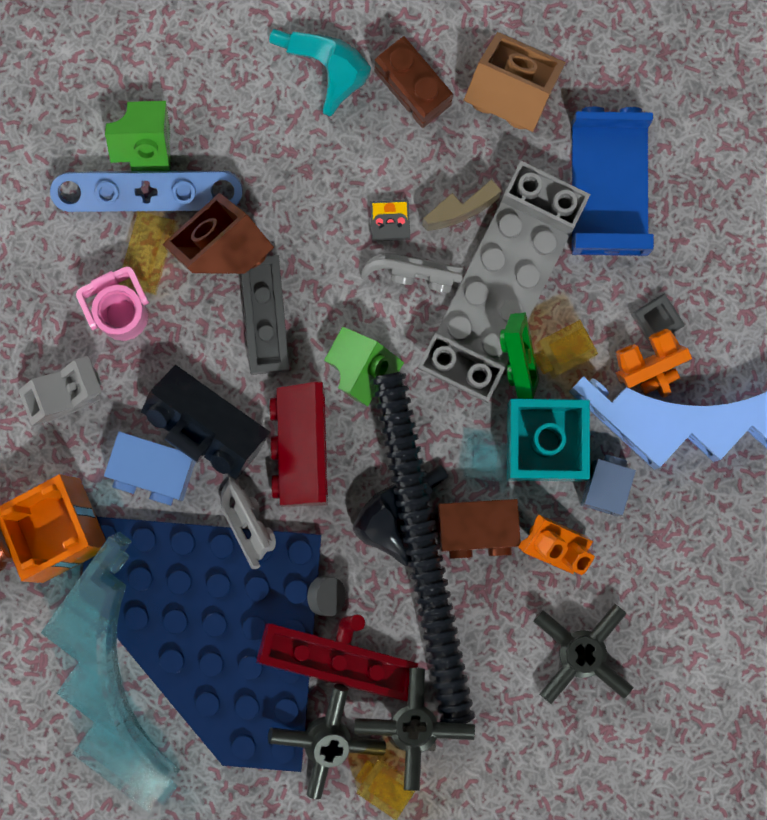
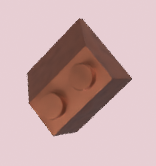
(219, 240)

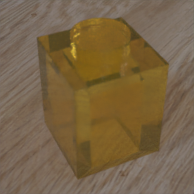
(565, 350)
(383, 786)

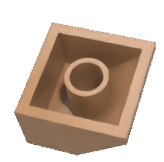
(513, 82)

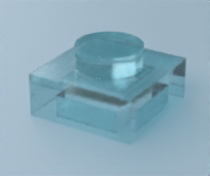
(484, 460)

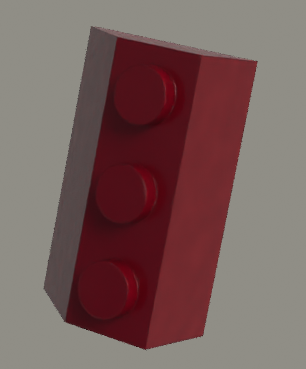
(300, 445)

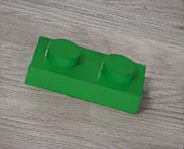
(522, 368)

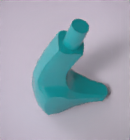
(344, 63)

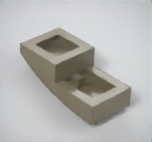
(452, 211)

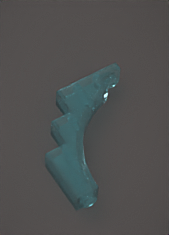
(88, 632)

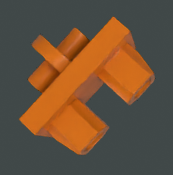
(667, 356)
(558, 546)

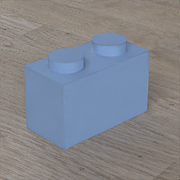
(149, 467)

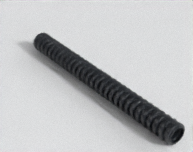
(423, 549)

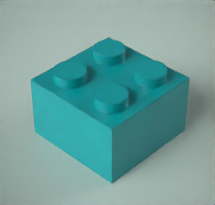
(548, 440)

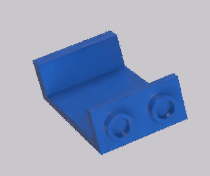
(613, 168)

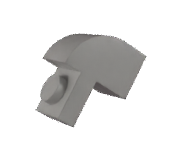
(61, 392)

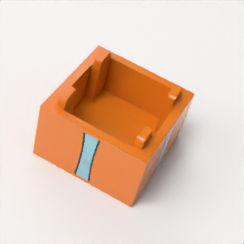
(50, 529)

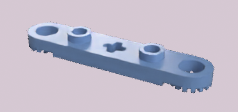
(118, 190)

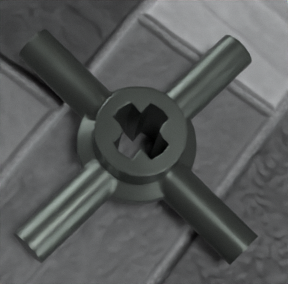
(568, 656)
(327, 741)
(414, 747)

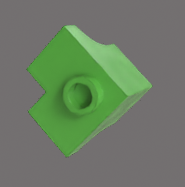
(141, 137)
(360, 361)

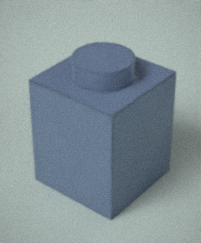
(608, 486)

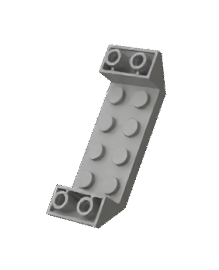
(503, 279)

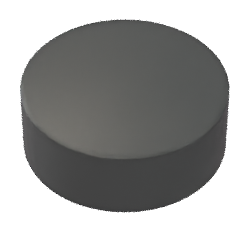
(326, 596)

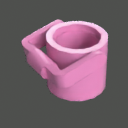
(116, 307)

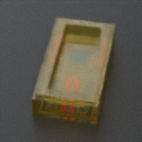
(146, 252)

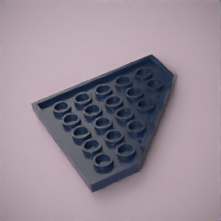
(198, 624)

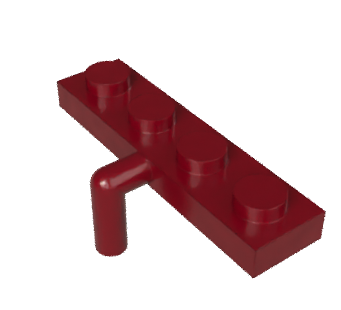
(336, 660)

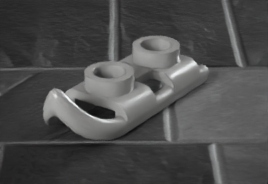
(407, 268)
(243, 515)

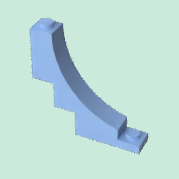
(658, 427)

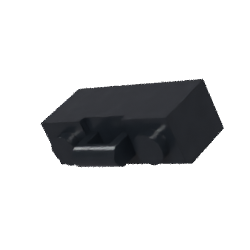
(203, 423)

